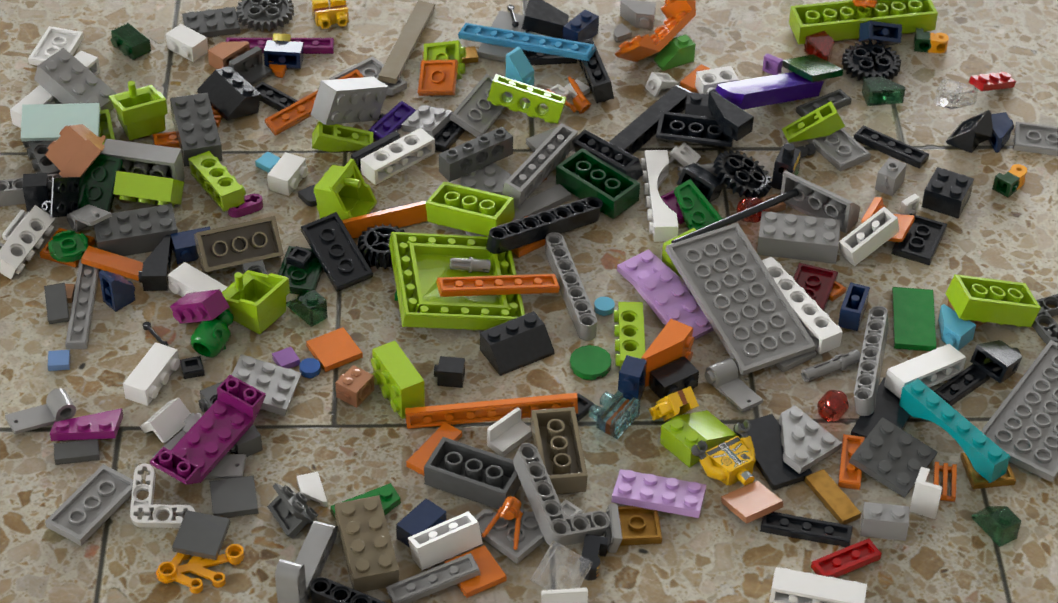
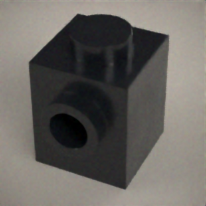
(450, 372)

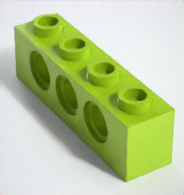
(535, 95)
(217, 181)
(629, 331)

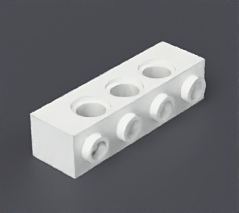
(397, 156)
(24, 240)

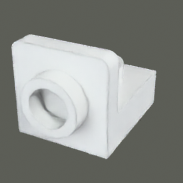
(659, 81)
(684, 155)

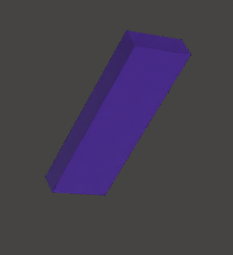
(392, 120)

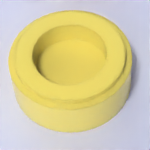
(281, 37)

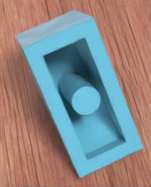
(519, 67)
(953, 329)

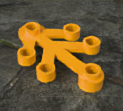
(173, 571)

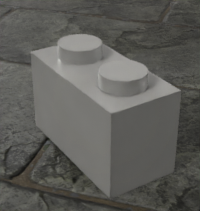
(885, 521)

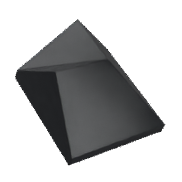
(972, 132)

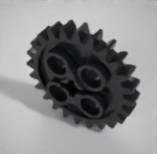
(871, 61)
(742, 174)

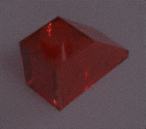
(820, 45)

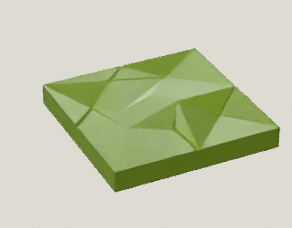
(425, 257)

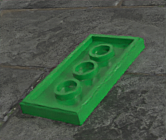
(913, 319)

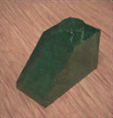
(882, 91)
(309, 307)
(998, 523)

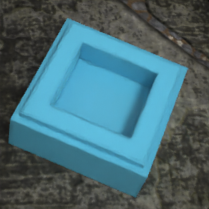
(267, 161)

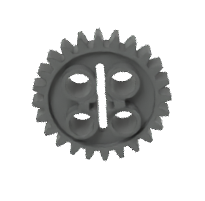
(265, 13)

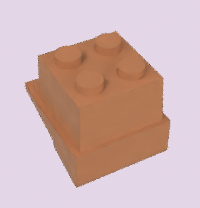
(75, 150)

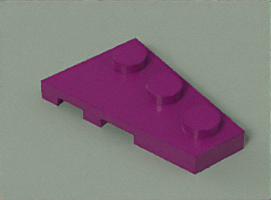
(93, 426)

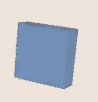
(59, 360)

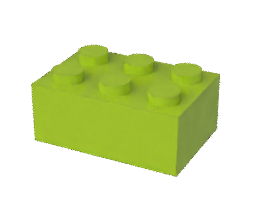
(148, 189)
(397, 378)

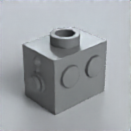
(890, 176)

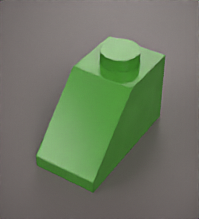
(676, 53)

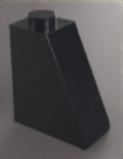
(544, 19)

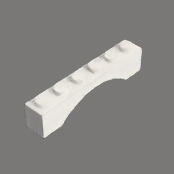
(663, 220)

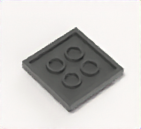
(892, 457)

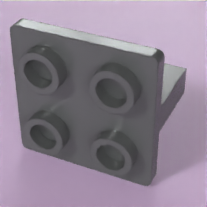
(251, 66)
(291, 510)

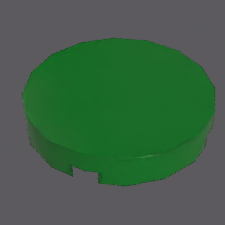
(68, 246)
(590, 362)

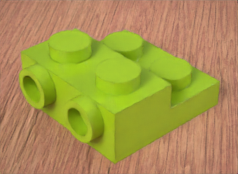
(446, 51)

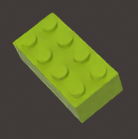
(469, 208)
(992, 301)

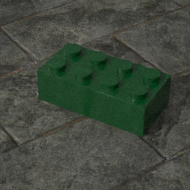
(592, 177)

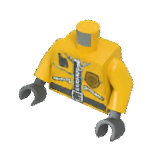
(730, 460)

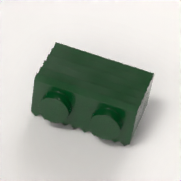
(130, 41)

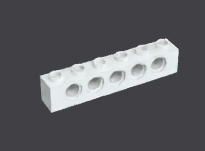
(816, 322)

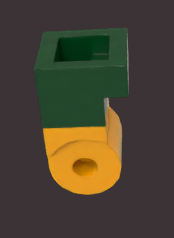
(930, 42)
(1011, 181)

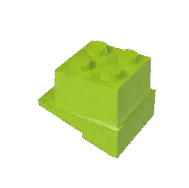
(140, 110)
(344, 192)
(257, 299)

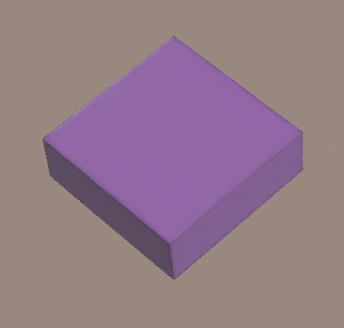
(772, 64)
(286, 358)

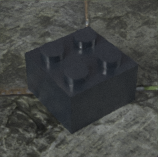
(947, 192)

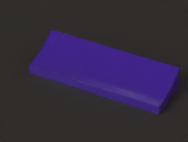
(769, 90)

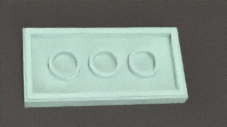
(46, 121)

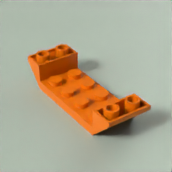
(678, 15)

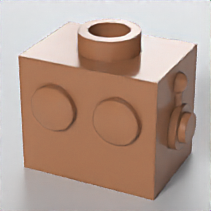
(354, 386)

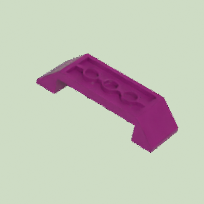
(213, 433)

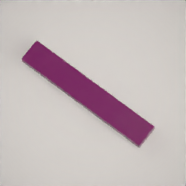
(310, 45)

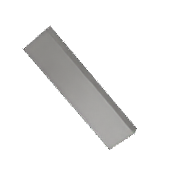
(433, 580)

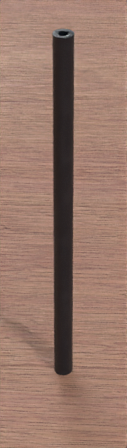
(741, 215)

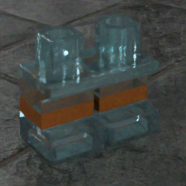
(616, 413)

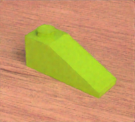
(816, 124)
(340, 138)

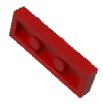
(992, 81)
(847, 559)

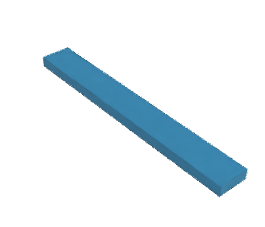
(527, 41)

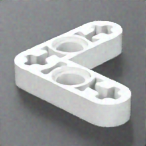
(147, 505)

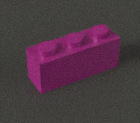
(199, 306)

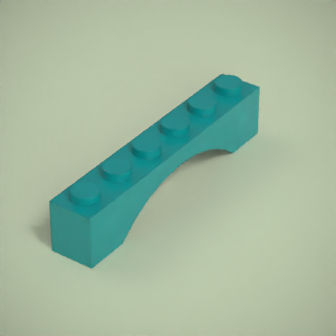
(982, 452)

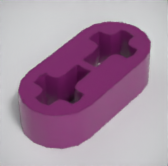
(252, 204)

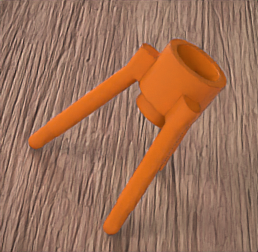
(580, 102)
(508, 511)

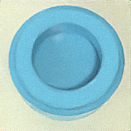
(604, 306)

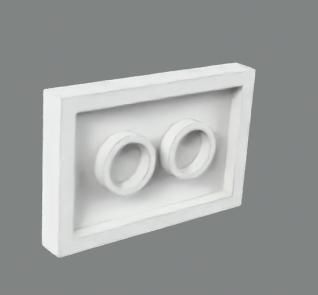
(53, 41)

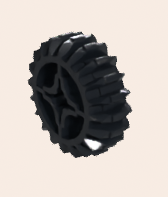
(375, 245)

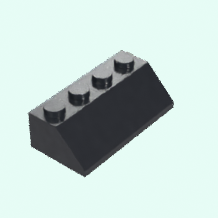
(692, 130)

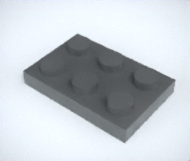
(213, 22)

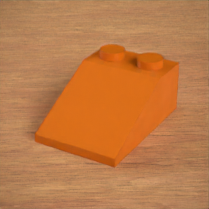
(670, 344)

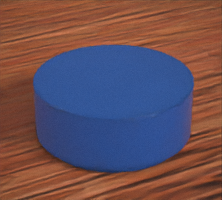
(310, 367)

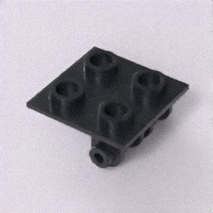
(64, 197)

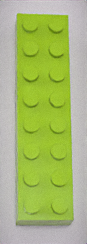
(843, 19)

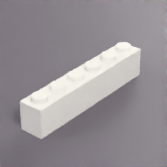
(42, 96)

